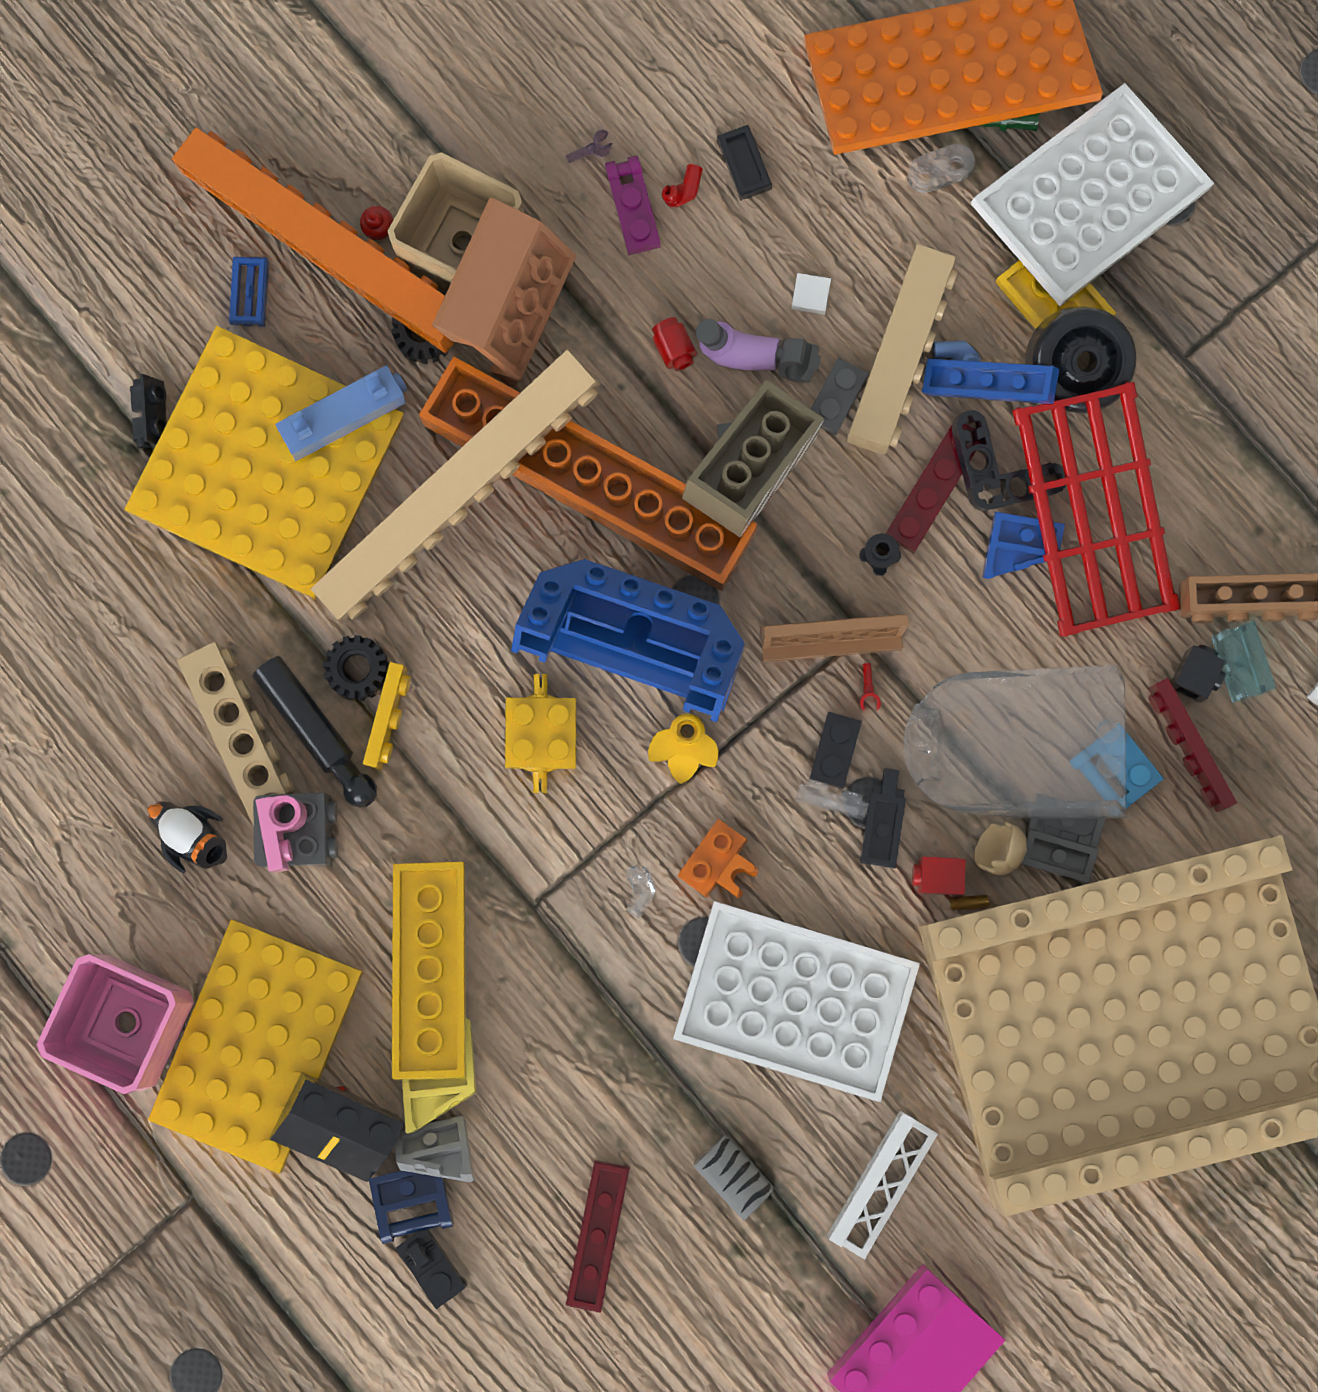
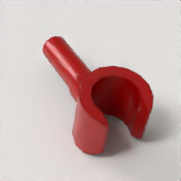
(868, 688)

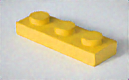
(387, 716)

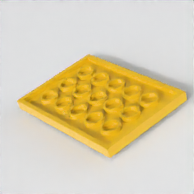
(252, 1033)

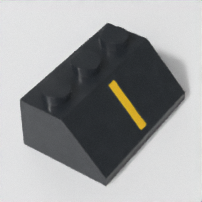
(336, 1128)

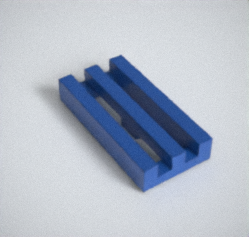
(248, 319)

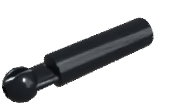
(314, 730)

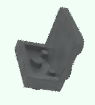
(313, 841)

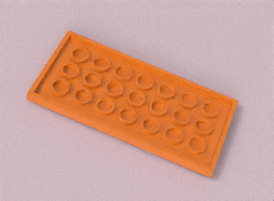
(949, 69)

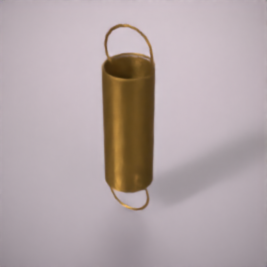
(969, 902)

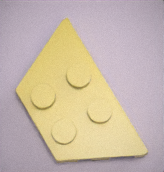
(430, 1098)

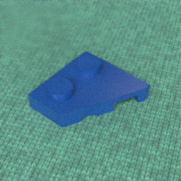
(1015, 544)

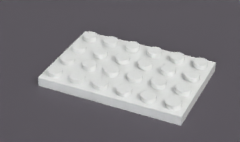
(1092, 194)
(796, 1001)

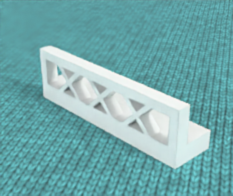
(869, 1183)

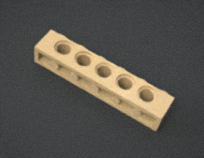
(198, 671)

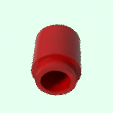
(674, 344)

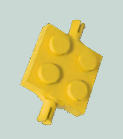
(540, 733)

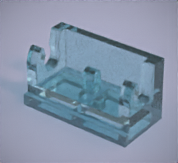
(1245, 663)

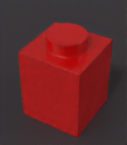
(939, 876)

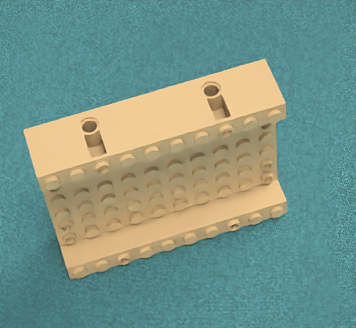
(1130, 1026)

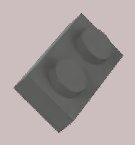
(838, 394)

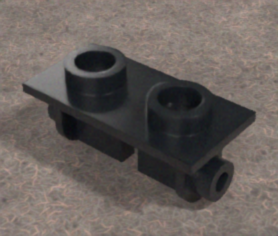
(148, 397)

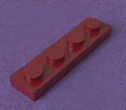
(929, 493)
(1197, 757)

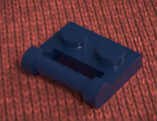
(407, 1190)

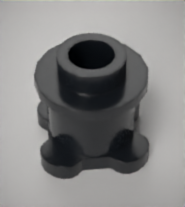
(878, 562)

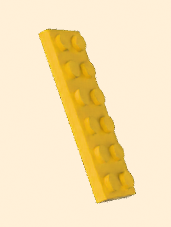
(428, 971)

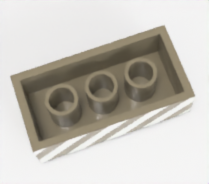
(752, 458)

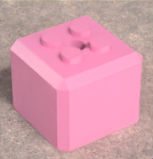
(86, 1030)

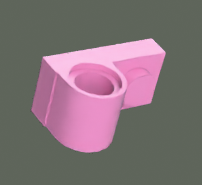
(277, 849)

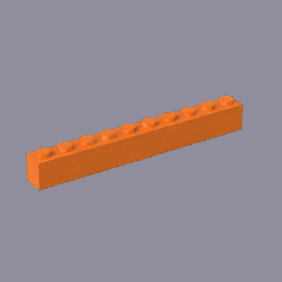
(313, 233)

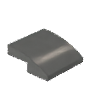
(1063, 846)

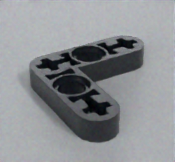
(989, 475)

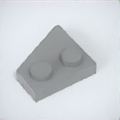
(437, 1150)

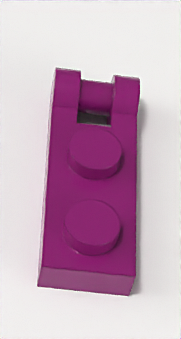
(633, 206)

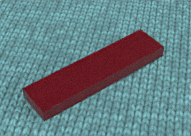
(597, 1236)

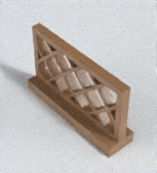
(833, 637)

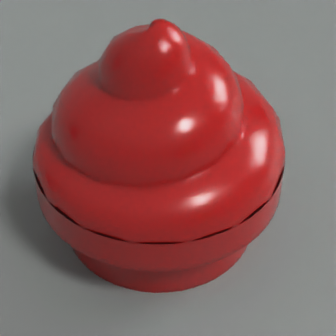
(376, 222)

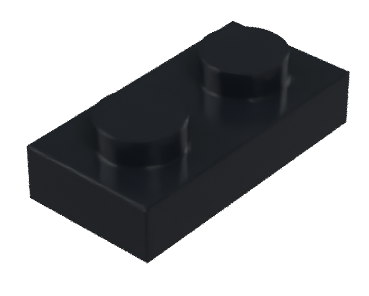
(835, 750)

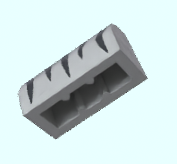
(734, 1177)

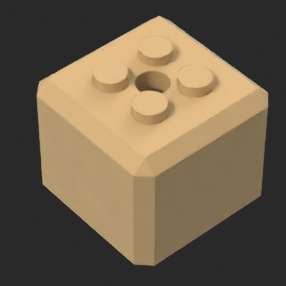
(440, 208)

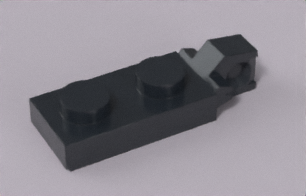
(883, 822)

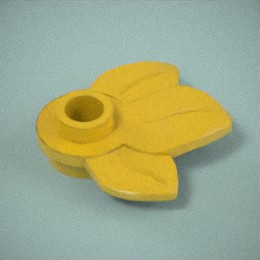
(681, 752)

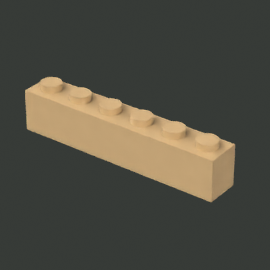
(901, 350)

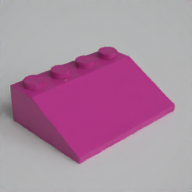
(918, 1343)

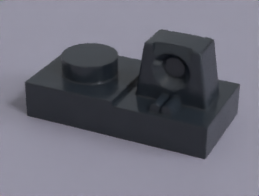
(431, 1267)

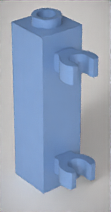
(342, 412)

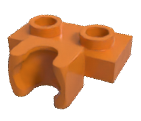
(717, 862)

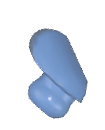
(955, 350)

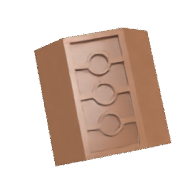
(505, 289)

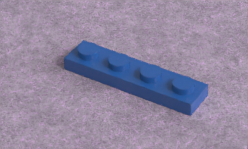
(990, 381)

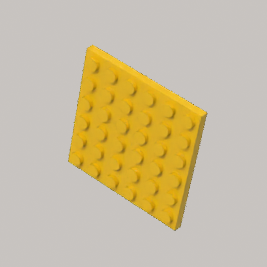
(233, 483)

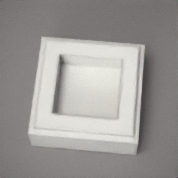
(811, 293)

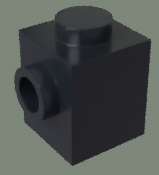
(1199, 673)

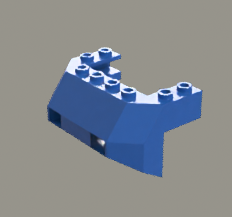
(633, 632)

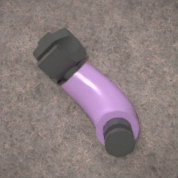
(752, 352)

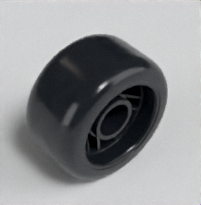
(1080, 329)

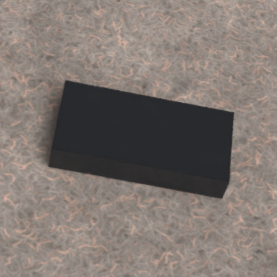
(744, 162)

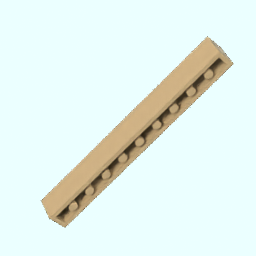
(456, 486)

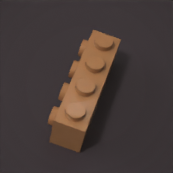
(1249, 596)

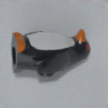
(188, 835)

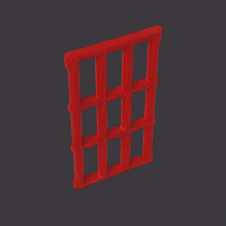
(1120, 538)

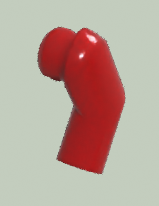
(685, 192)

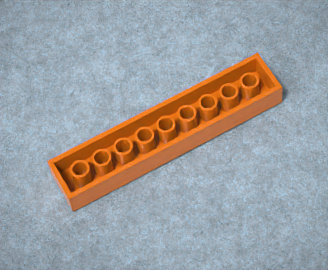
(594, 479)

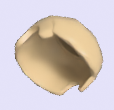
(1000, 849)

